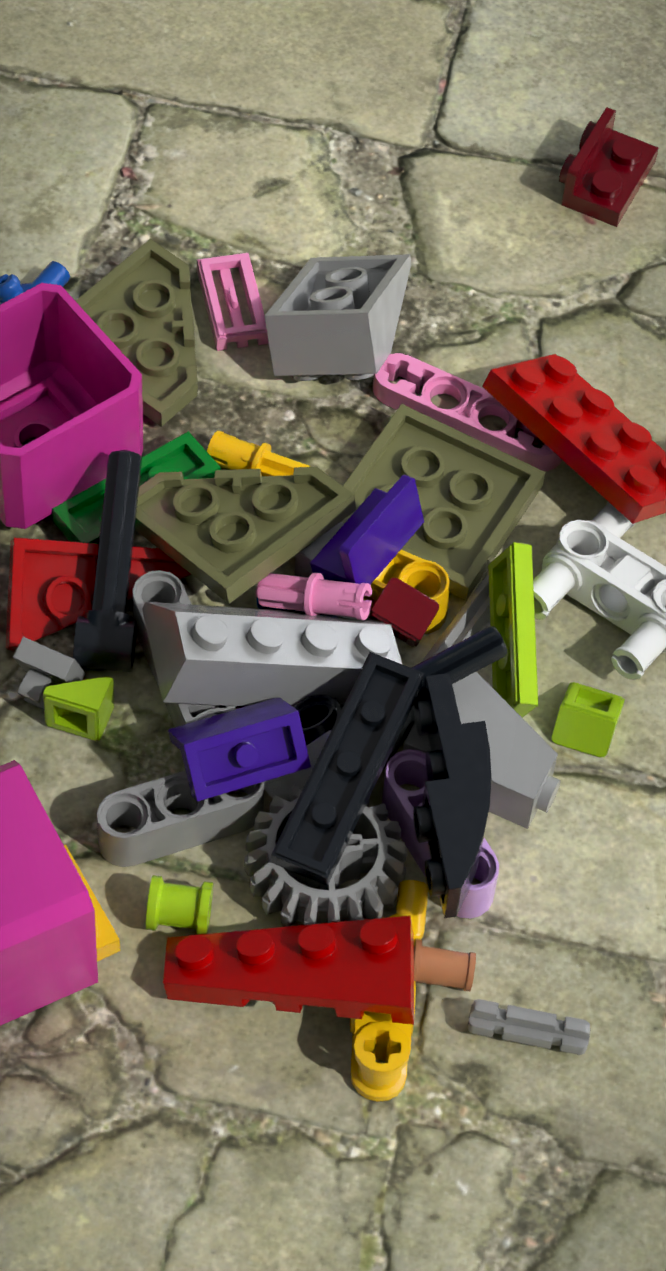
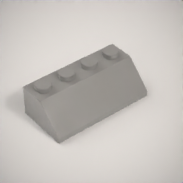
(258, 653)

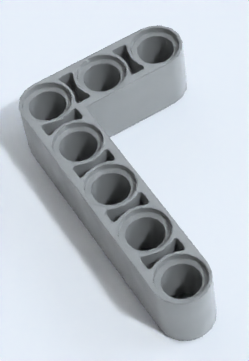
(150, 803)

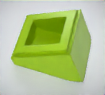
(80, 706)
(587, 719)

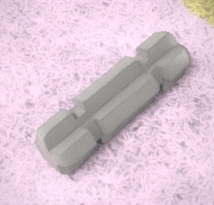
(529, 1027)

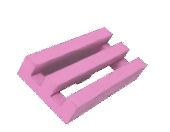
(238, 332)

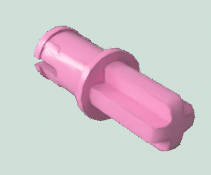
(315, 595)

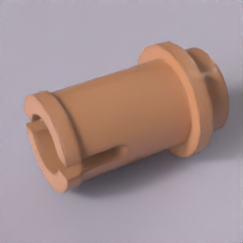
(443, 966)

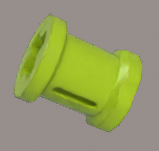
(179, 905)

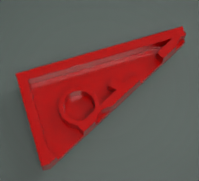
(55, 584)

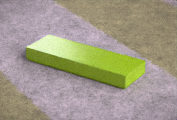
(514, 617)

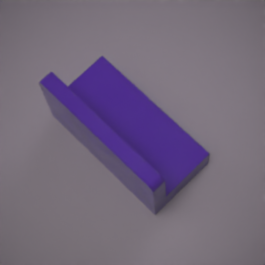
(372, 535)
(241, 747)

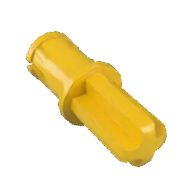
(238, 454)

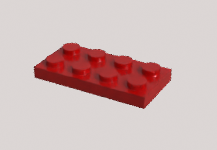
(585, 432)

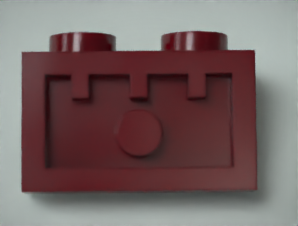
(605, 171)

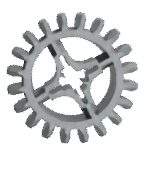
(371, 849)

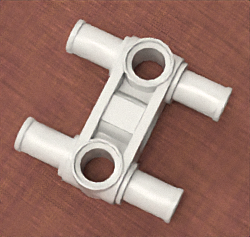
(610, 580)

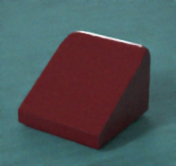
(405, 610)

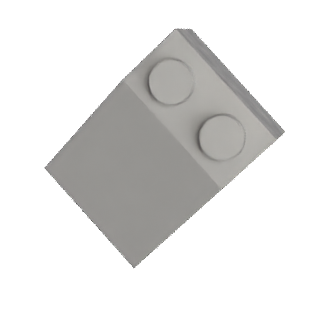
(338, 317)

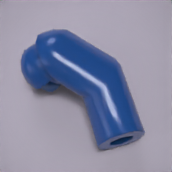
(53, 274)

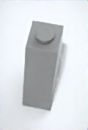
(519, 756)

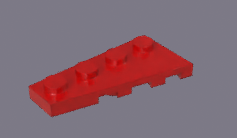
(321, 965)

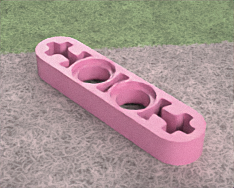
(472, 406)

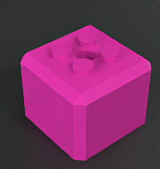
(66, 390)
(43, 906)

